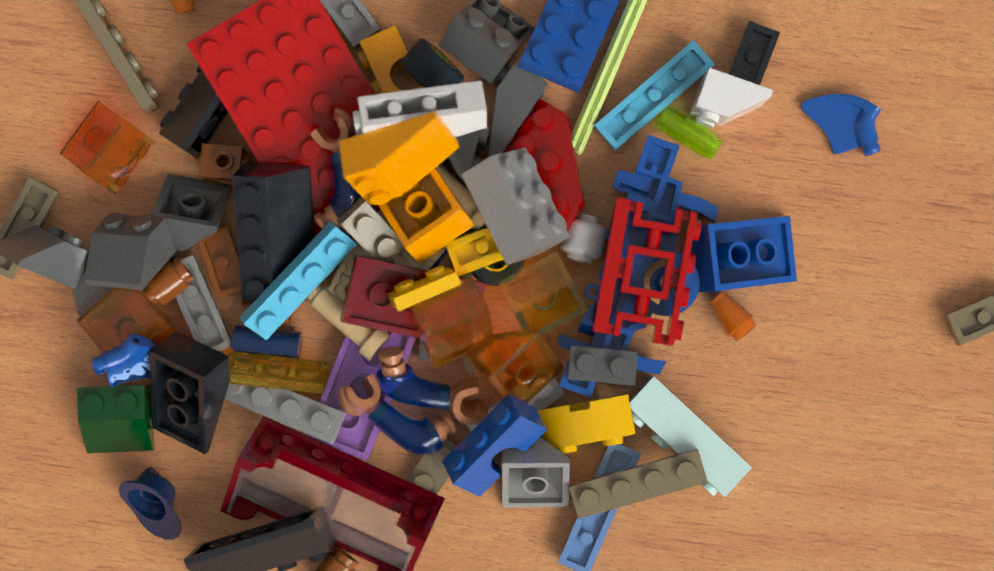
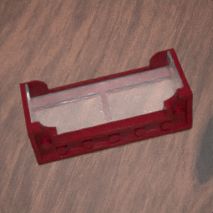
(364, 505)

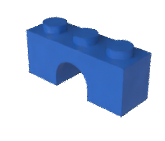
(506, 426)

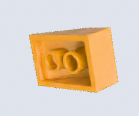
(395, 157)
(427, 216)

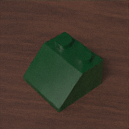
(116, 418)

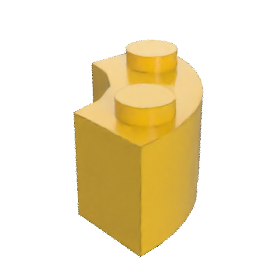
(588, 422)

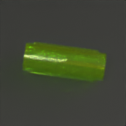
(689, 133)

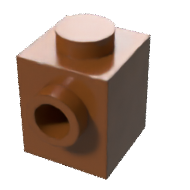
(221, 161)

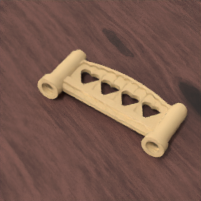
(330, 300)

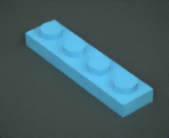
(654, 95)
(298, 280)

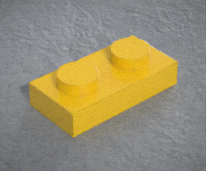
(473, 252)
(410, 292)

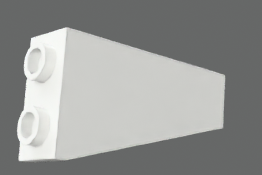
(458, 105)

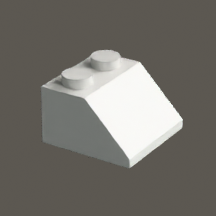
(726, 98)

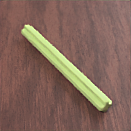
(606, 74)

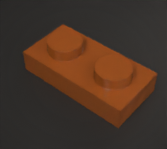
(222, 263)

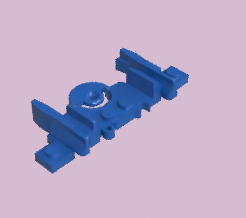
(660, 199)

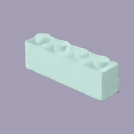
(683, 431)

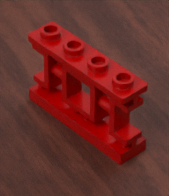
(619, 267)

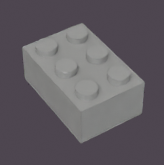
(516, 205)

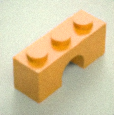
(383, 55)

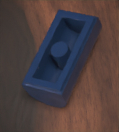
(280, 343)

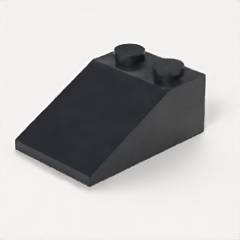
(187, 389)

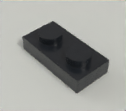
(754, 53)

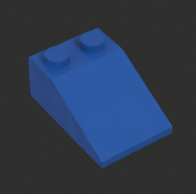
(745, 254)

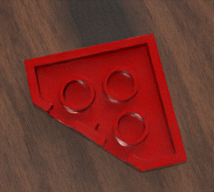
(550, 143)

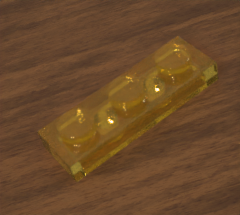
(277, 372)

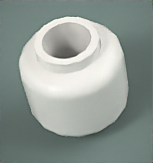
(585, 240)

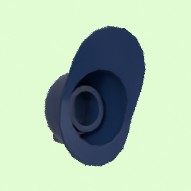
(152, 503)

